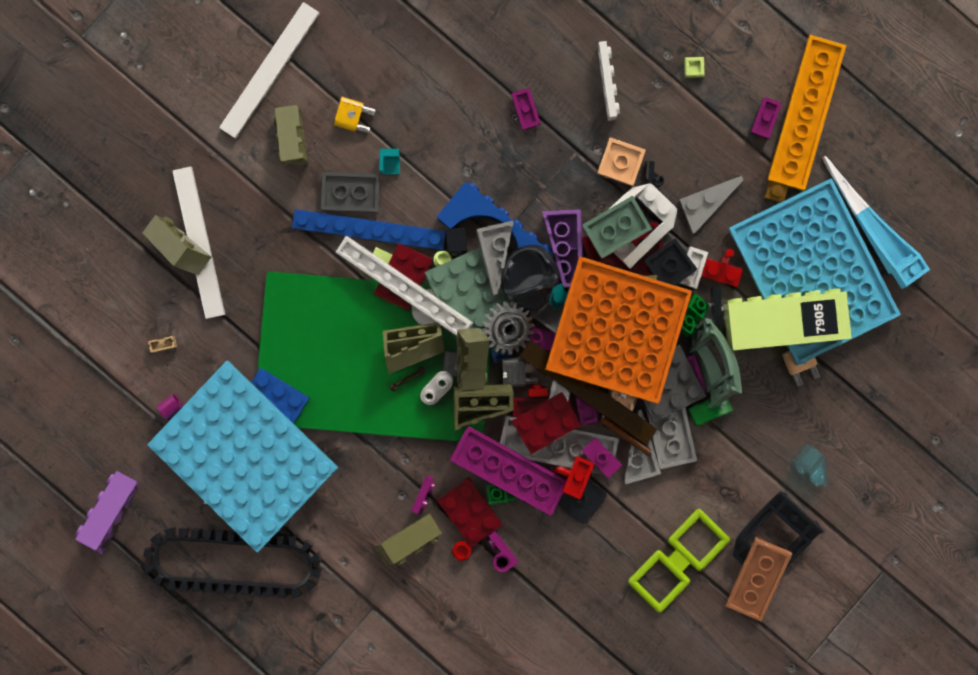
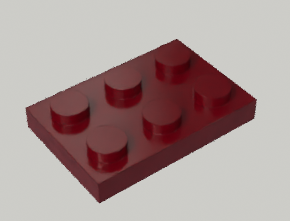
(410, 264)
(546, 423)
(469, 512)

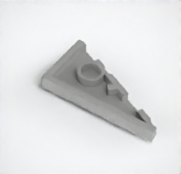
(703, 204)
(494, 245)
(640, 465)

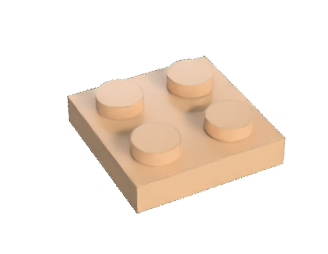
(621, 162)

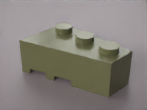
(290, 136)
(176, 245)
(471, 359)
(408, 541)

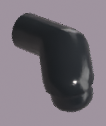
(651, 176)

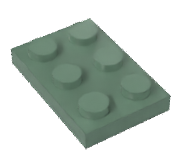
(616, 227)

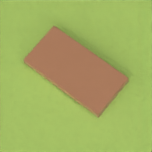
(758, 579)

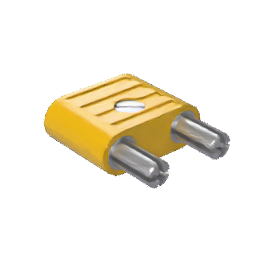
(349, 114)

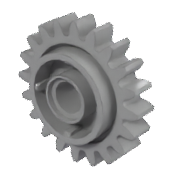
(495, 327)

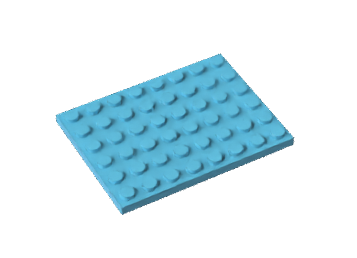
(815, 247)
(242, 456)

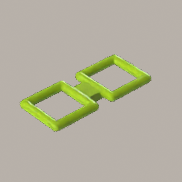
(679, 560)

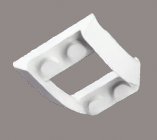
(662, 208)

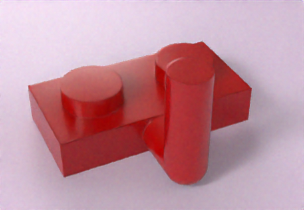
(721, 271)
(576, 477)

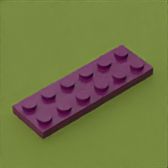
(508, 470)

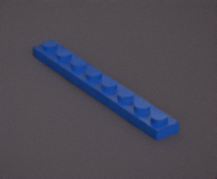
(369, 230)

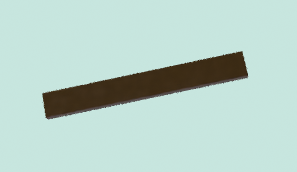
(592, 396)

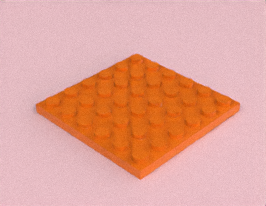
(618, 330)

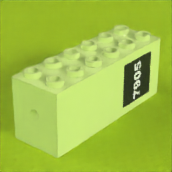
(787, 320)

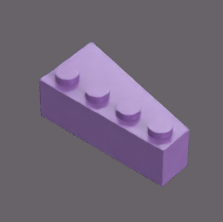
(566, 240)
(106, 512)

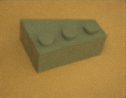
(411, 345)
(481, 404)

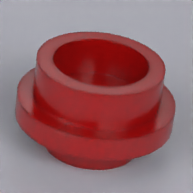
(461, 550)

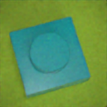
(558, 296)

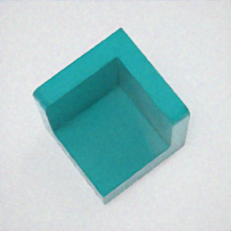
(389, 161)

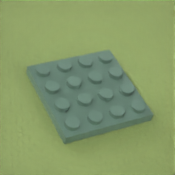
(466, 287)

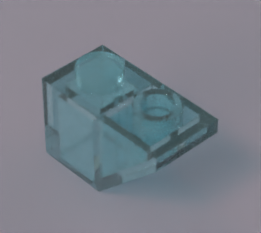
(812, 463)

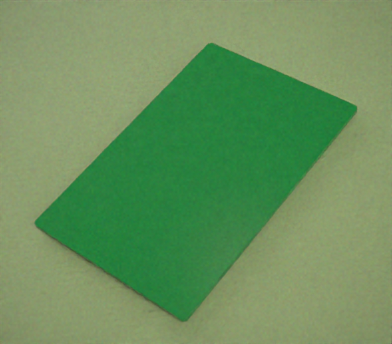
(330, 346)

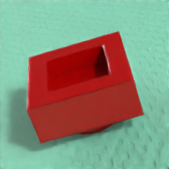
(537, 391)

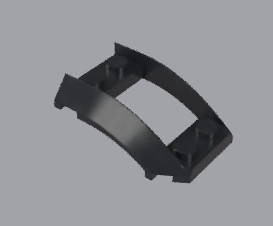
(791, 515)

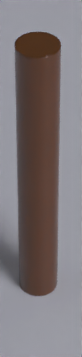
(626, 436)

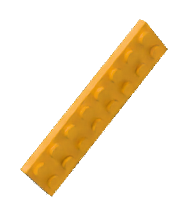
(806, 112)

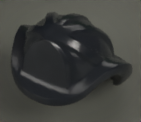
(530, 276)

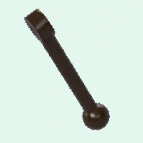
(393, 387)

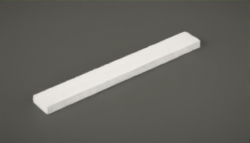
(269, 70)
(197, 232)
(402, 286)

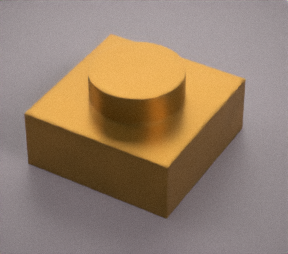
(775, 192)

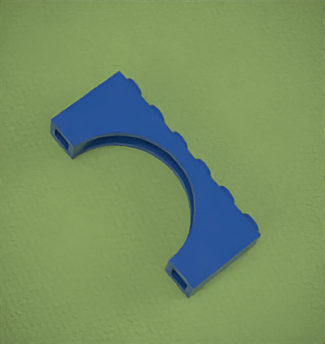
(471, 204)

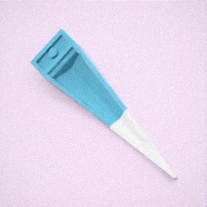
(892, 250)

